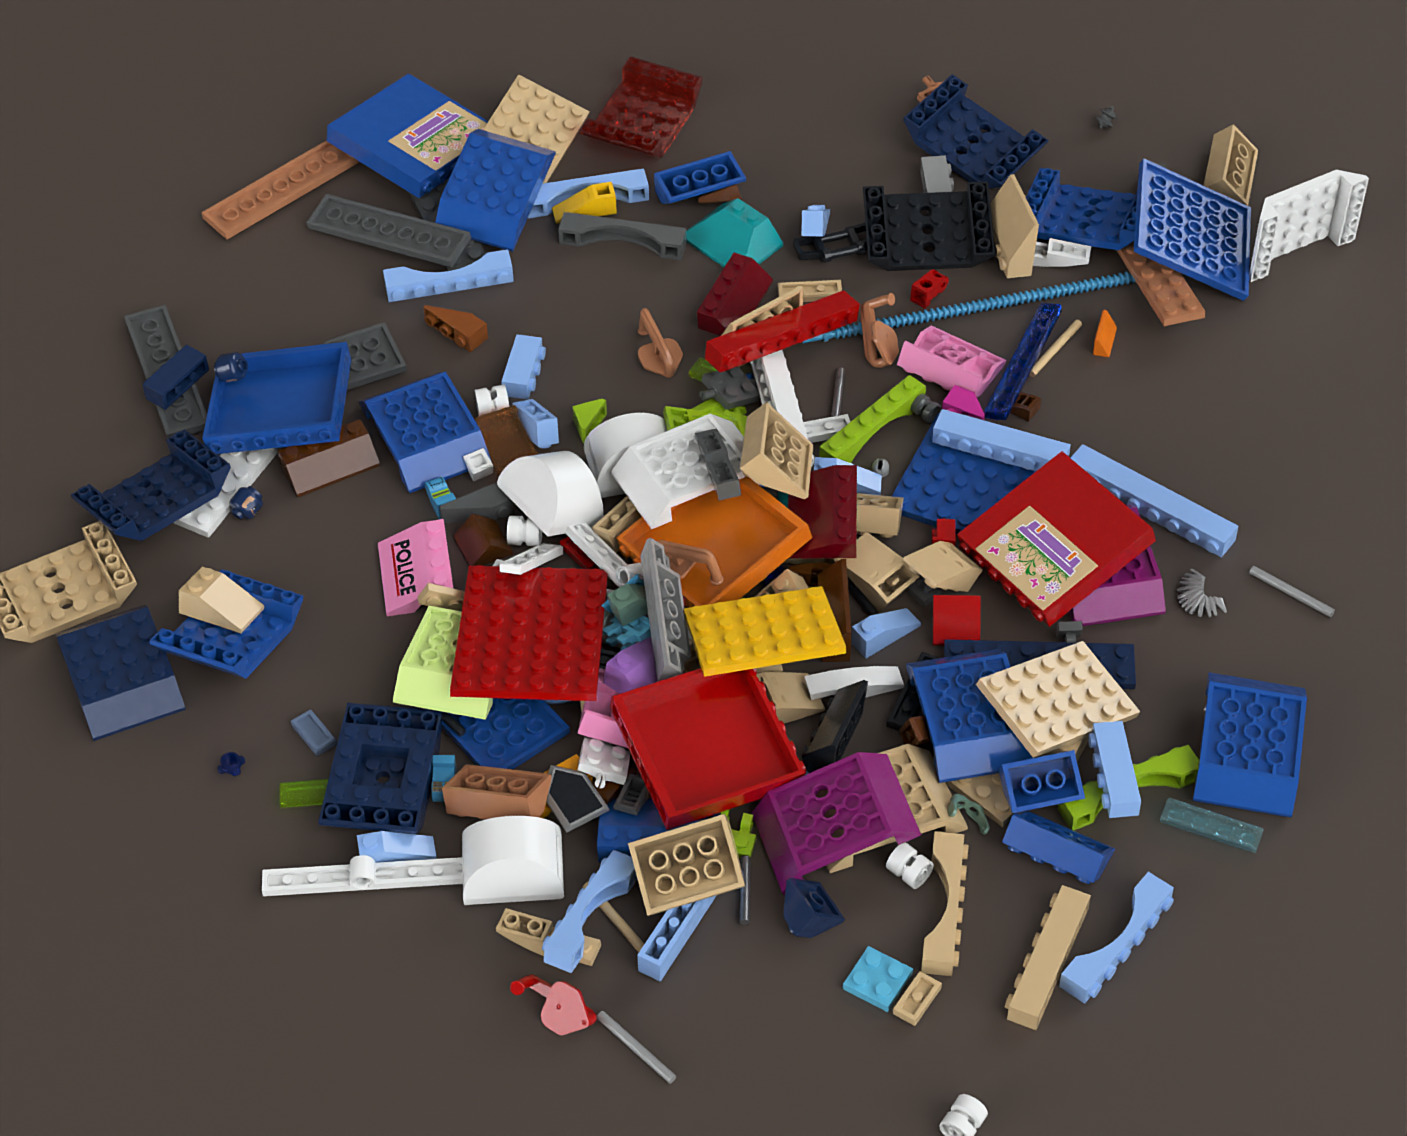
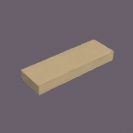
(812, 289)

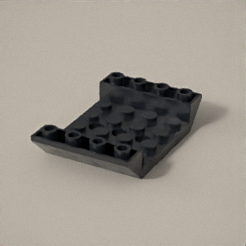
(958, 221)

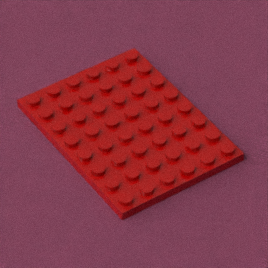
(530, 634)

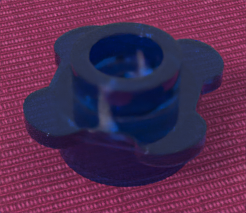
(228, 759)

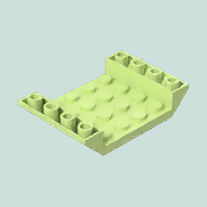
(428, 668)

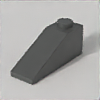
(486, 502)

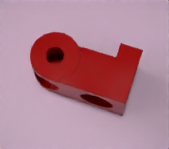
(928, 287)

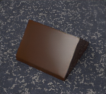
(481, 541)

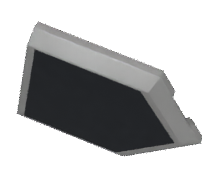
(573, 798)

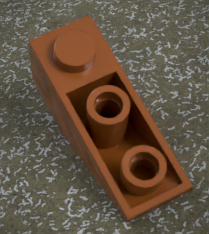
(459, 326)

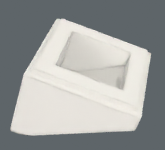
(478, 464)

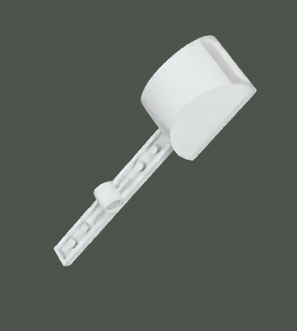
(612, 438)
(561, 499)
(499, 864)

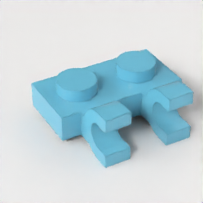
(633, 632)

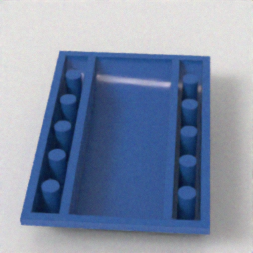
(494, 188)

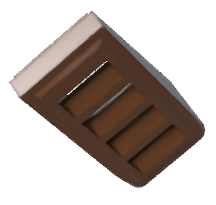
(722, 195)
(1028, 406)

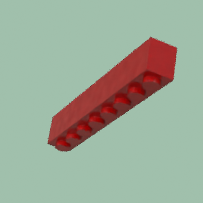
(781, 331)

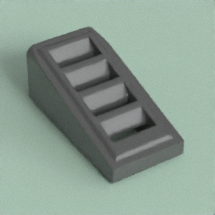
(634, 791)

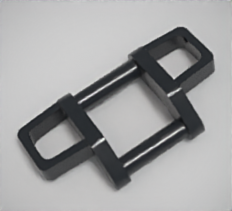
(825, 255)

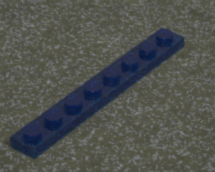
(1022, 361)

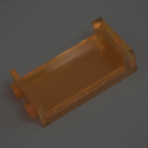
(504, 437)

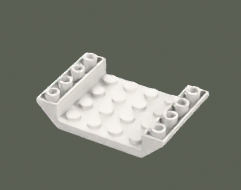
(1307, 214)
(672, 469)

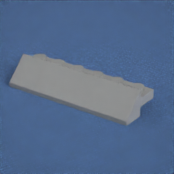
(665, 612)

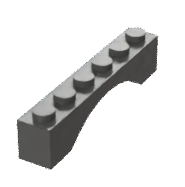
(583, 229)

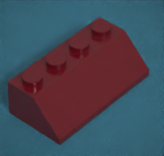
(734, 294)

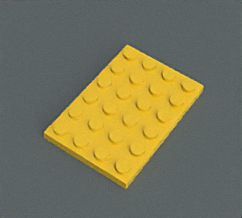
(764, 631)

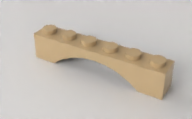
(940, 944)

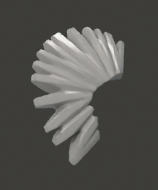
(1194, 597)

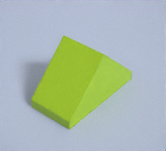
(589, 416)

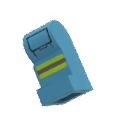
(438, 493)

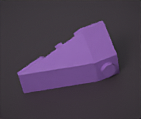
(631, 667)

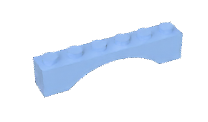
(628, 187)
(489, 270)
(613, 879)
(1088, 971)

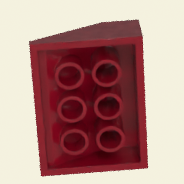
(829, 513)

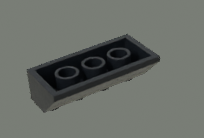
(836, 727)

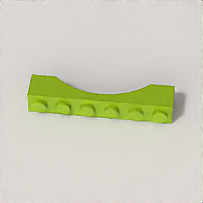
(854, 435)
(1171, 769)

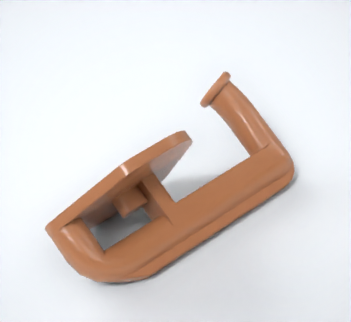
(878, 334)
(662, 354)
(684, 557)

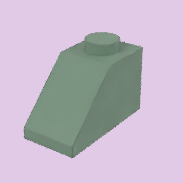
(628, 603)

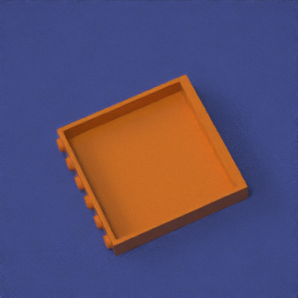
(744, 533)

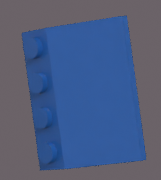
(620, 828)

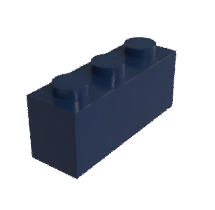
(175, 377)

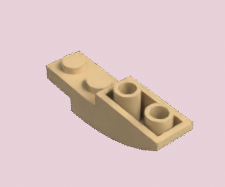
(531, 932)

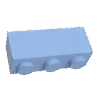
(523, 366)

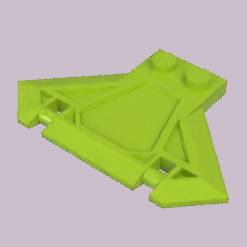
(678, 416)

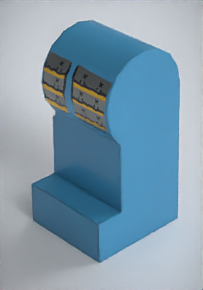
(443, 770)

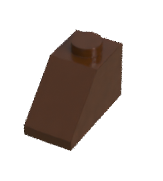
(915, 732)

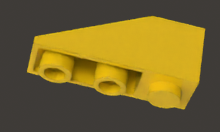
(593, 201)

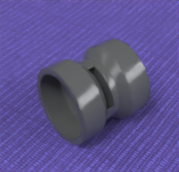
(925, 408)

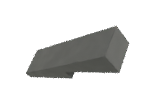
(718, 464)

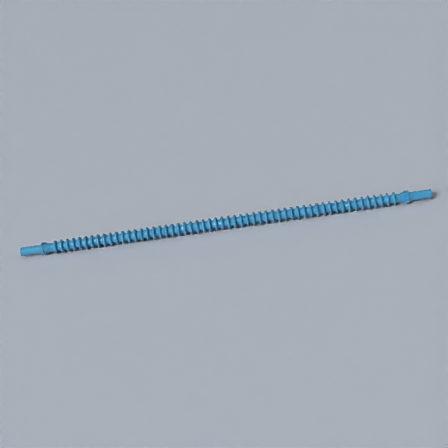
(985, 304)

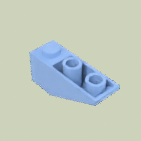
(815, 220)

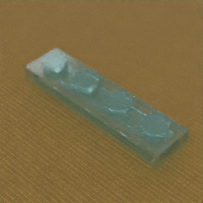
(1211, 825)

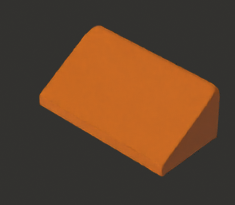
(1105, 335)

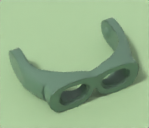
(977, 816)

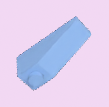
(538, 423)
(867, 481)
(882, 630)
(394, 846)

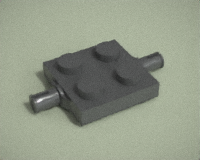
(730, 388)

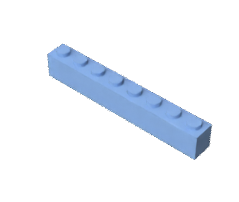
(1159, 503)

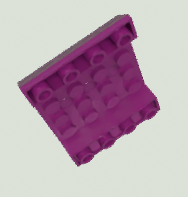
(1128, 594)
(867, 808)

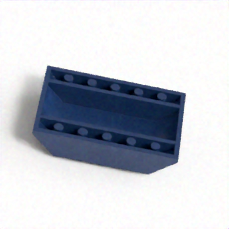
(119, 672)

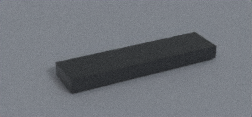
(908, 703)

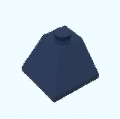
(809, 908)

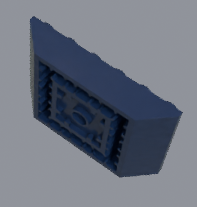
(375, 745)

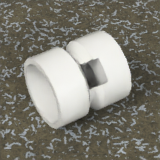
(491, 400)
(523, 531)
(912, 867)
(964, 1118)

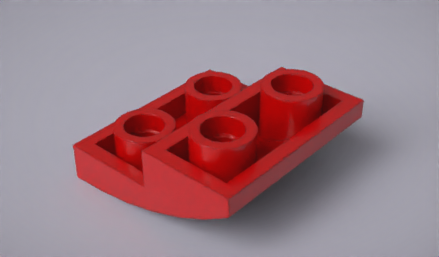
(956, 618)

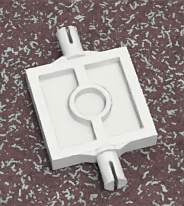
(603, 761)

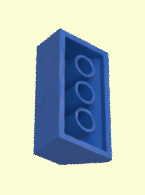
(697, 178)
(1058, 846)

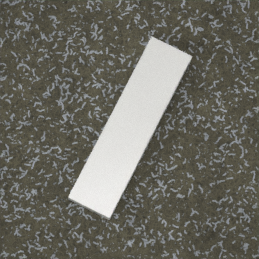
(531, 558)

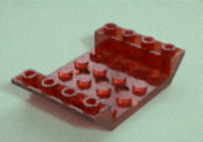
(648, 93)

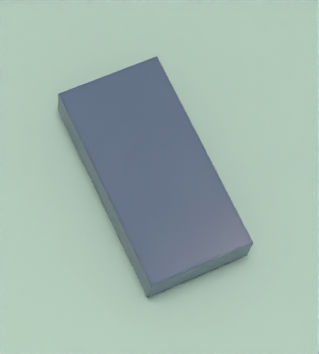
(313, 732)

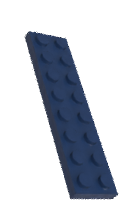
(1116, 658)

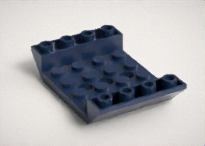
(950, 119)
(181, 480)

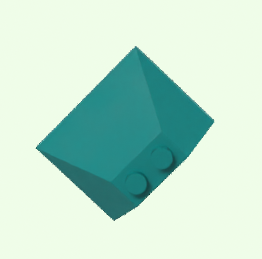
(735, 229)

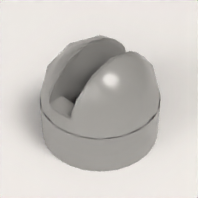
(880, 462)

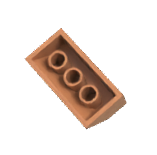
(496, 792)

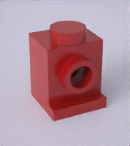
(944, 531)

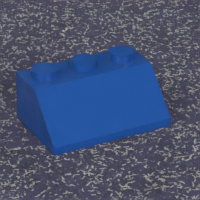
(1041, 781)

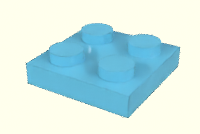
(877, 979)

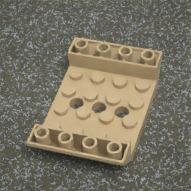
(92, 580)
(923, 793)

